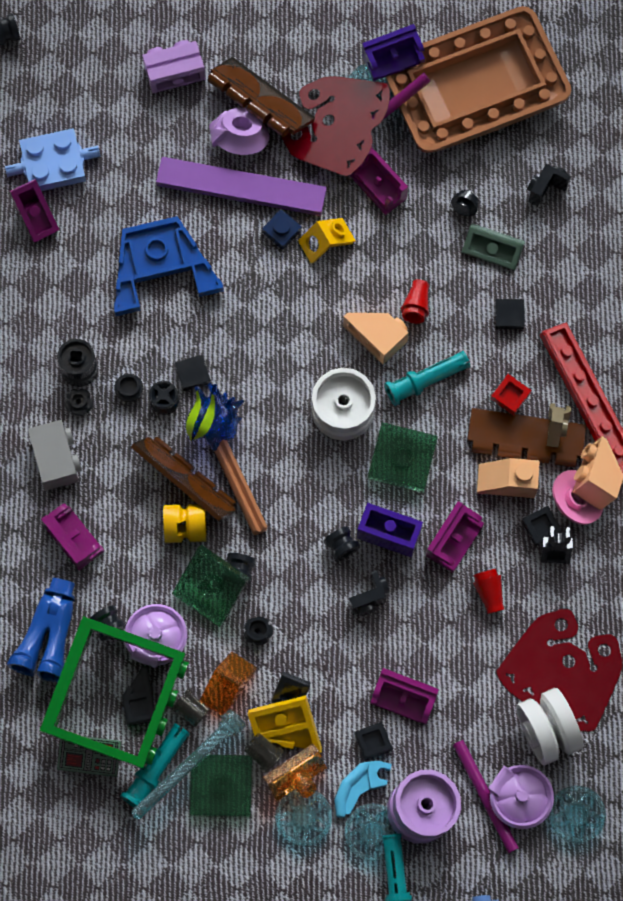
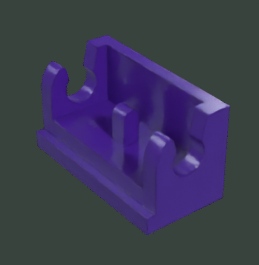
(393, 52)

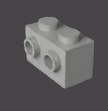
(53, 454)

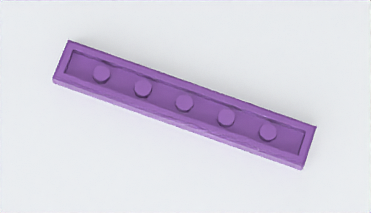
(241, 186)

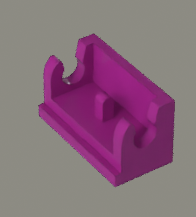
(380, 182)
(72, 536)
(455, 537)
(404, 696)

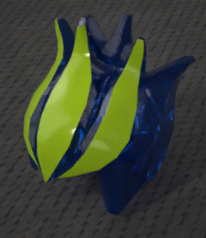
(213, 417)

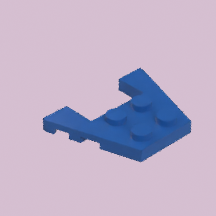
(156, 252)

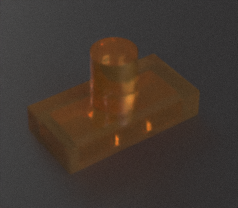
(296, 774)

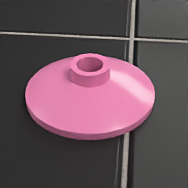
(571, 505)

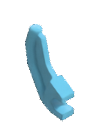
(357, 782)

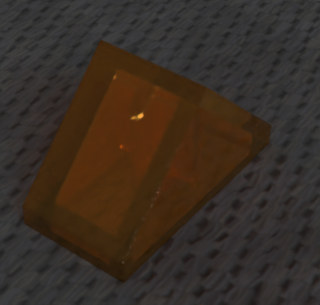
(227, 683)

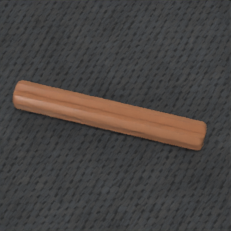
(240, 488)

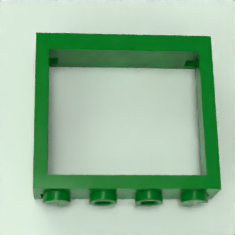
(67, 677)

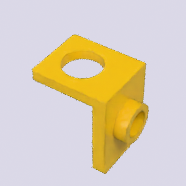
(329, 234)

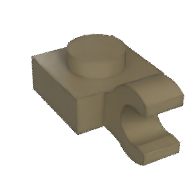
(558, 424)

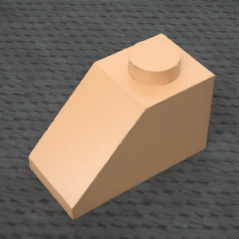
(377, 333)
(509, 478)

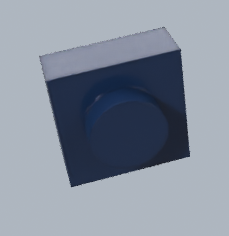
(281, 229)

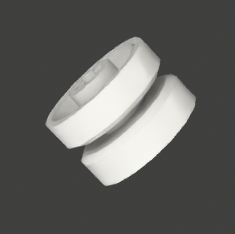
(359, 400)
(549, 726)

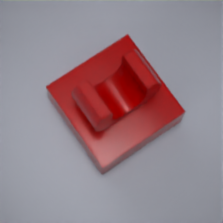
(511, 394)

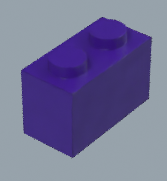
(389, 530)

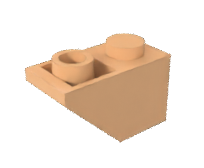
(599, 475)

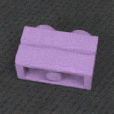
(173, 66)

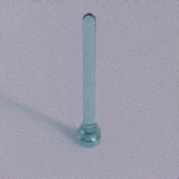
(229, 725)

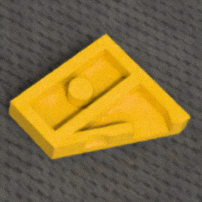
(286, 723)

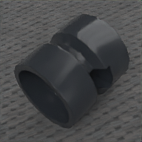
(77, 362)

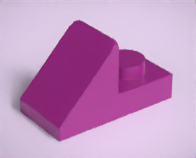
(34, 210)

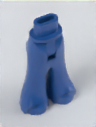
(51, 616)

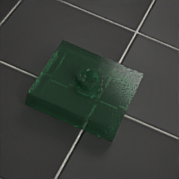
(402, 457)
(210, 585)
(221, 786)

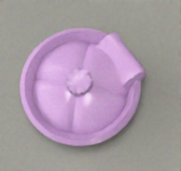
(239, 132)
(159, 625)
(521, 796)

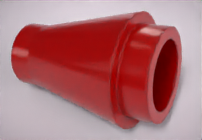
(416, 304)
(490, 590)

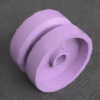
(440, 811)

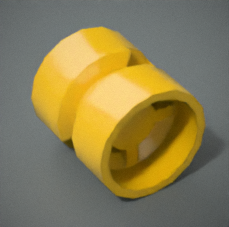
(195, 523)

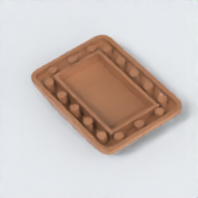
(481, 80)

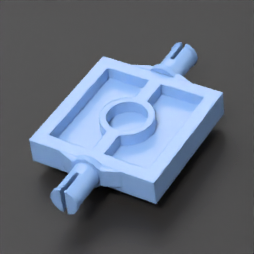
(53, 160)

